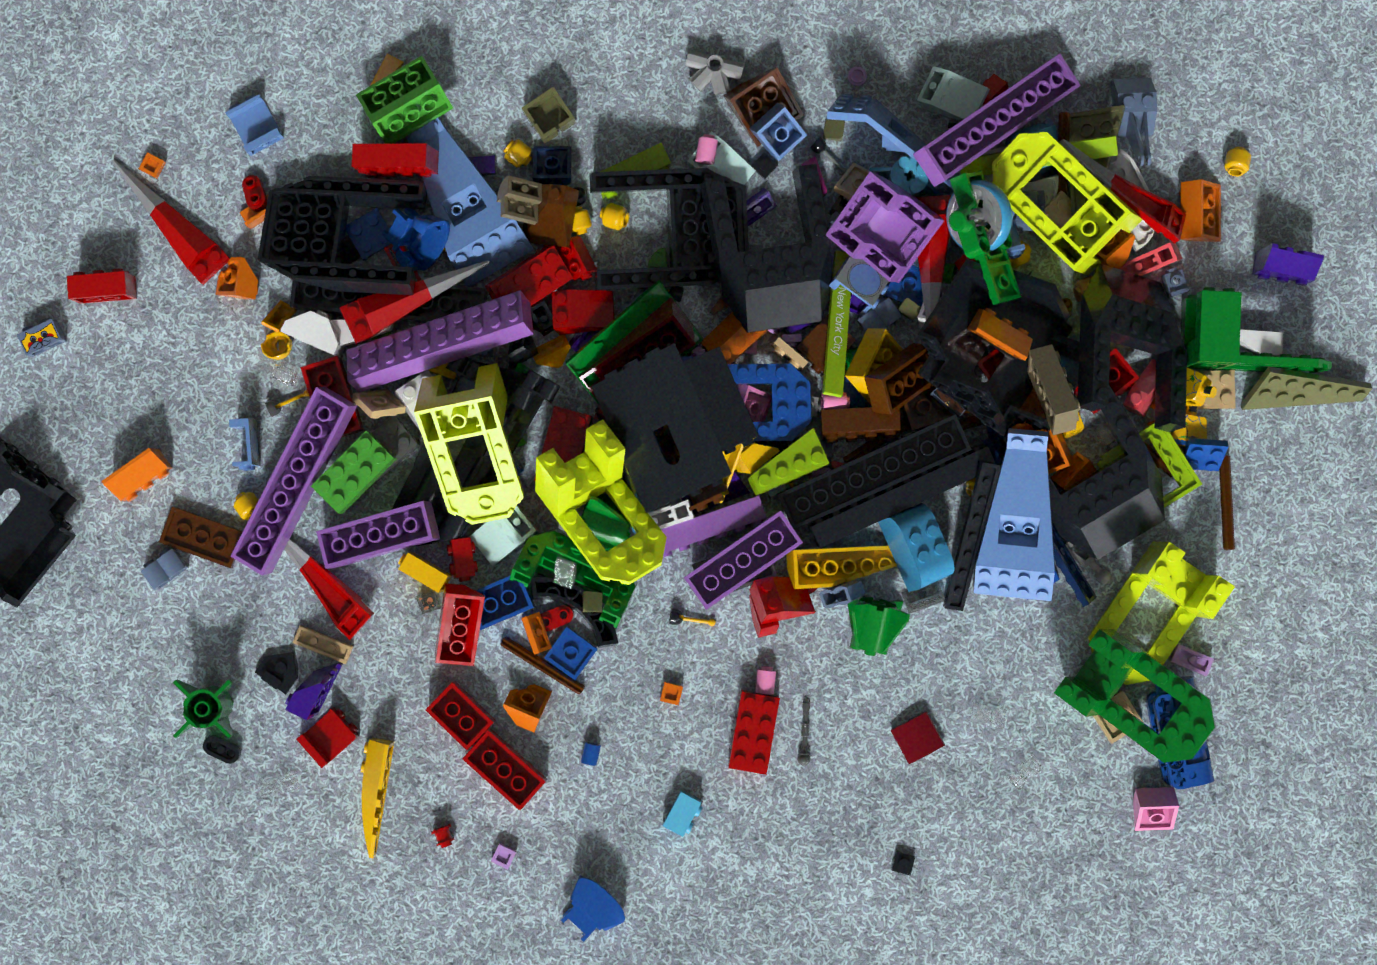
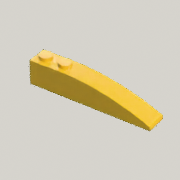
(836, 565)
(374, 788)

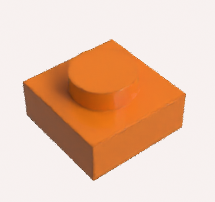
(152, 165)
(671, 693)

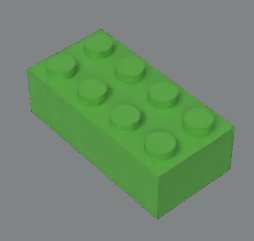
(353, 472)

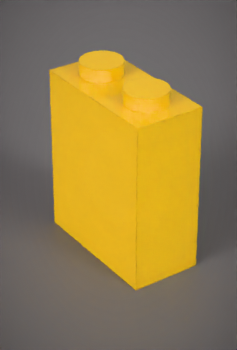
(424, 571)

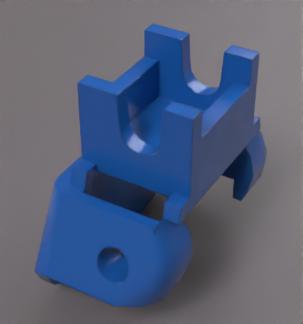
(423, 235)
(593, 908)

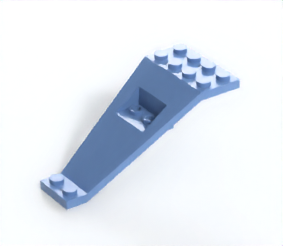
(895, 133)
(477, 229)
(1018, 533)

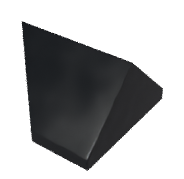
(542, 318)
(521, 351)

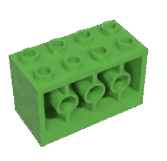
(404, 101)

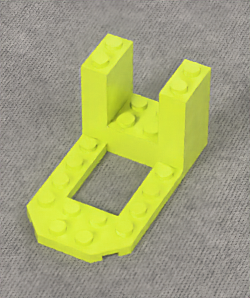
(1089, 227)
(465, 415)
(593, 472)
(1178, 581)

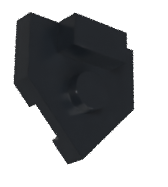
(279, 671)

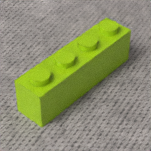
(650, 159)

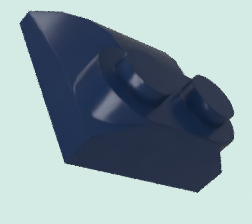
(552, 165)

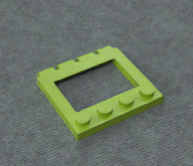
(1171, 456)

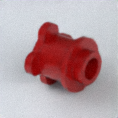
(443, 836)

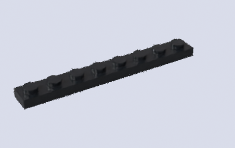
(972, 535)

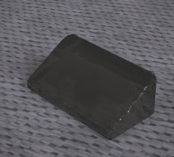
(923, 598)

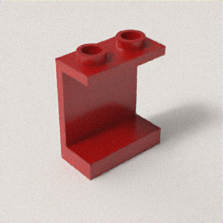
(328, 737)

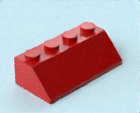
(459, 625)

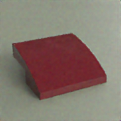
(917, 737)

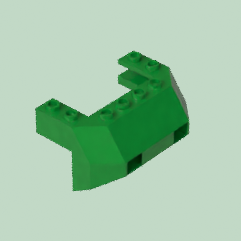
(540, 557)

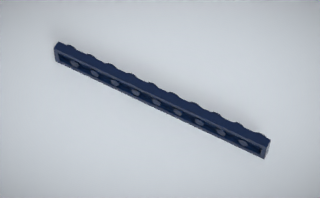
(1062, 556)

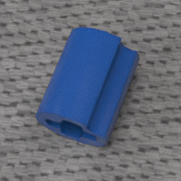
(590, 753)

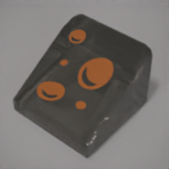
(428, 602)

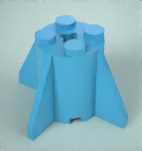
(908, 169)

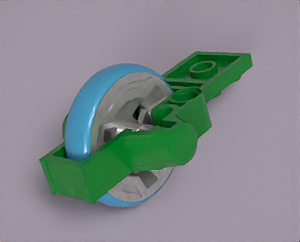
(967, 213)

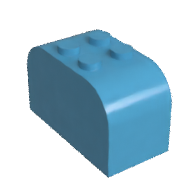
(917, 546)

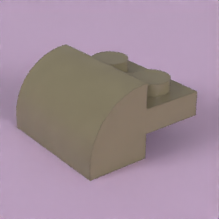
(520, 199)

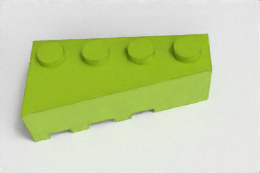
(794, 462)

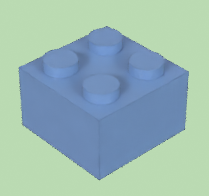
(778, 131)

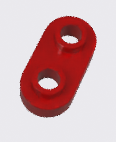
(254, 191)
(555, 619)

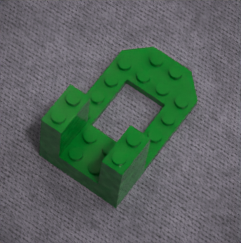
(1213, 337)
(1103, 676)

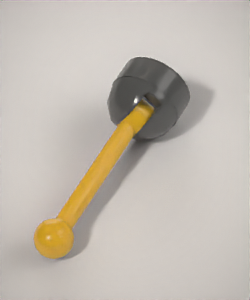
(274, 406)

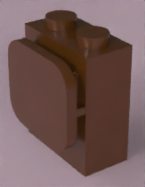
(814, 346)

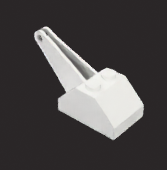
(322, 332)

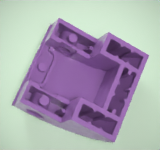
(884, 227)

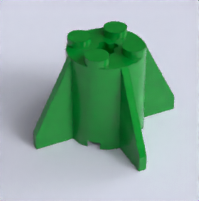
(605, 522)
(875, 624)
(206, 707)

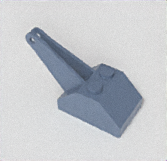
(1139, 115)

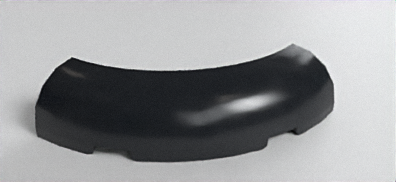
(546, 589)

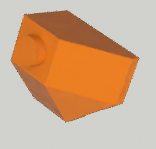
(1117, 250)
(237, 280)
(527, 706)

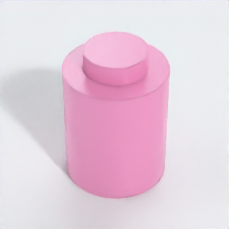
(706, 149)
(832, 402)
(765, 680)

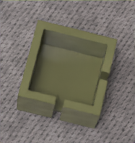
(548, 115)

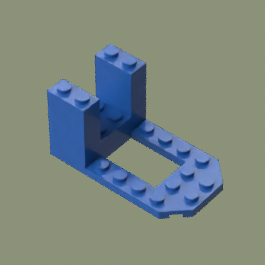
(789, 398)

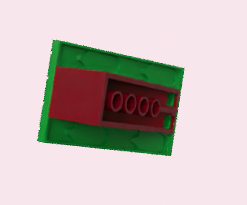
(640, 328)

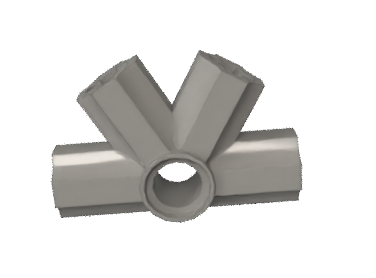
(706, 74)

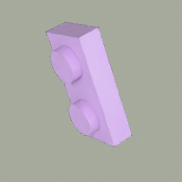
(1191, 660)

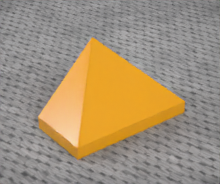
(388, 66)
(278, 315)
(553, 352)

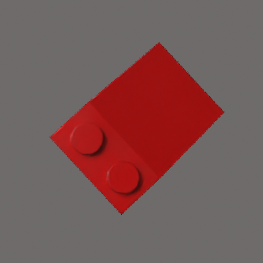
(581, 310)
(778, 600)

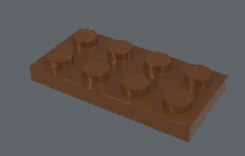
(200, 536)

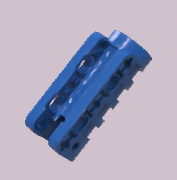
(1194, 771)

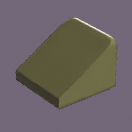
(834, 130)
(909, 309)
(592, 601)

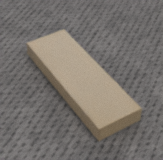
(323, 644)

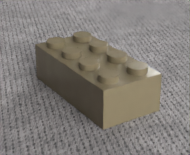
(1053, 389)

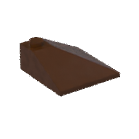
(757, 96)
(554, 216)

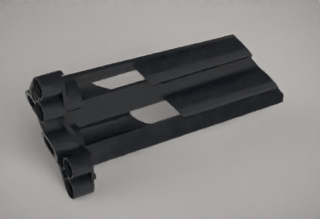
(524, 399)

